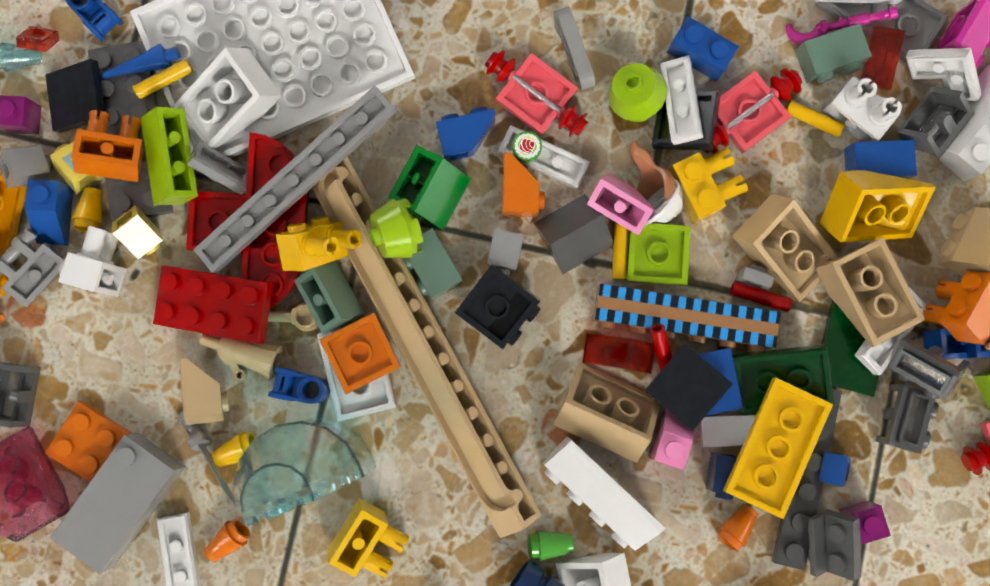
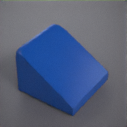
(835, 469)

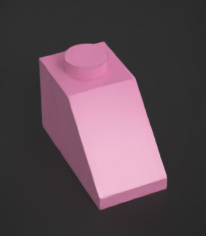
(621, 203)
(672, 442)

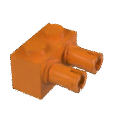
(108, 154)
(967, 311)

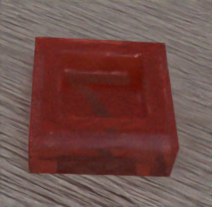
(37, 38)

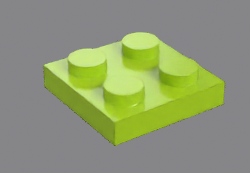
(659, 255)

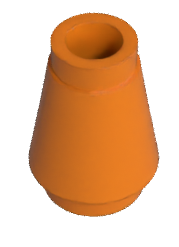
(738, 527)
(227, 540)

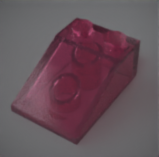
(28, 487)

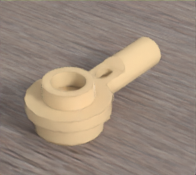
(298, 316)

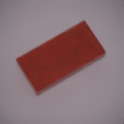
(885, 50)

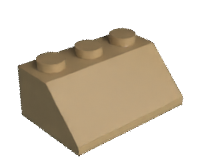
(608, 413)

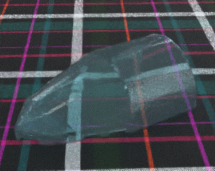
(297, 466)

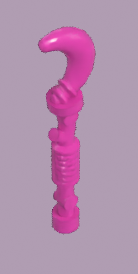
(822, 27)

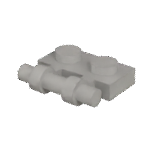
(34, 273)

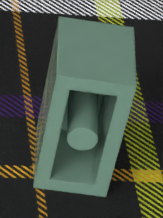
(833, 53)
(433, 267)
(329, 297)

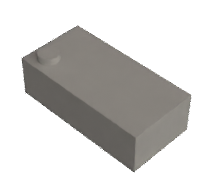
(117, 502)

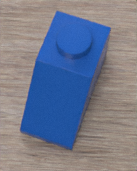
(49, 211)

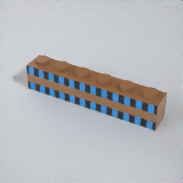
(686, 317)

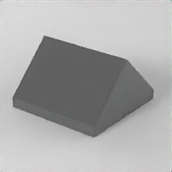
(574, 233)

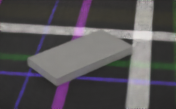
(914, 16)

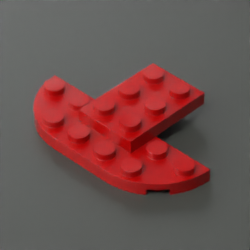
(261, 257)

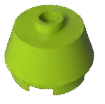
(637, 92)
(395, 230)

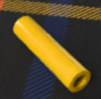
(162, 78)
(815, 118)
(620, 252)

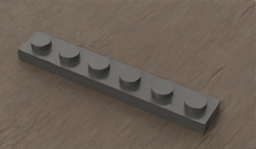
(793, 537)

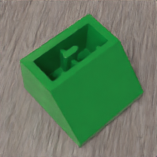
(430, 187)

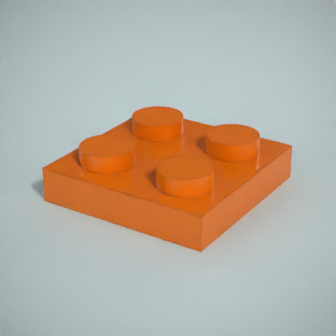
(360, 353)
(85, 440)

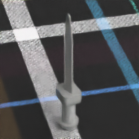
(198, 442)

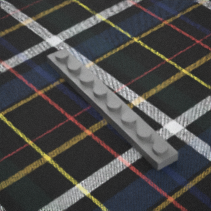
(295, 179)

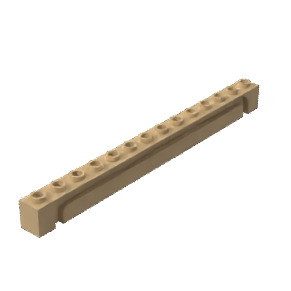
(430, 359)

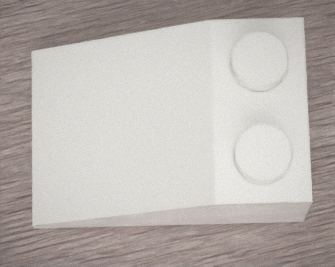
(227, 97)

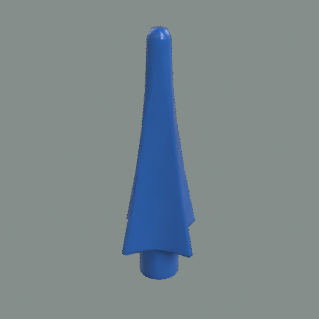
(153, 59)

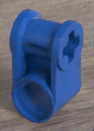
(96, 16)
(294, 385)

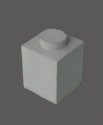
(24, 164)
(505, 250)

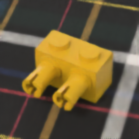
(699, 190)
(315, 244)
(357, 538)

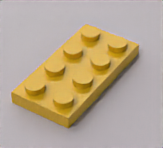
(778, 447)

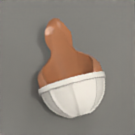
(657, 186)

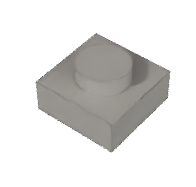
(755, 276)

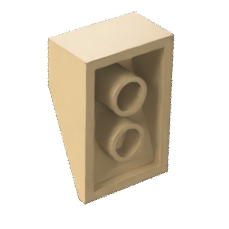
(785, 244)
(969, 244)
(871, 291)

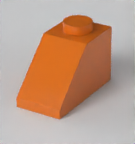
(520, 190)

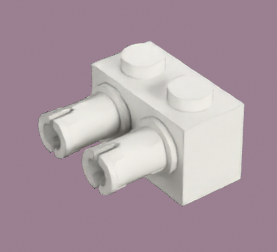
(862, 110)
(93, 266)

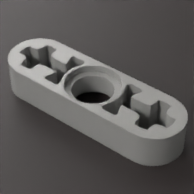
(574, 48)

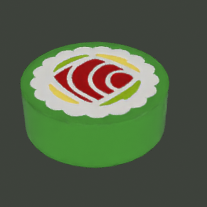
(527, 146)

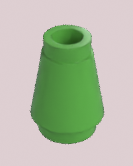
(547, 545)

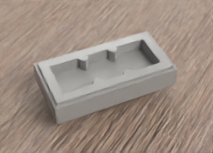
(218, 167)

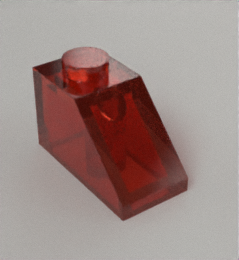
(619, 353)

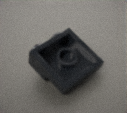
(498, 307)

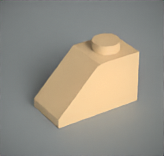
(201, 395)

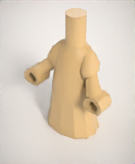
(254, 356)

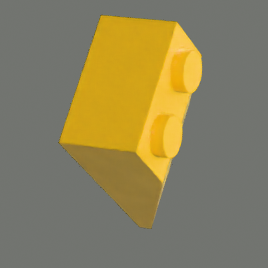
(875, 206)

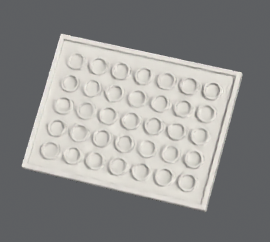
(312, 50)

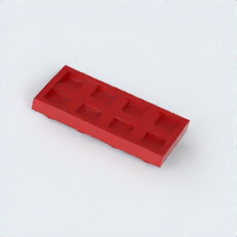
(213, 304)

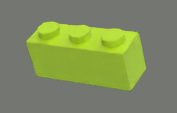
(168, 155)

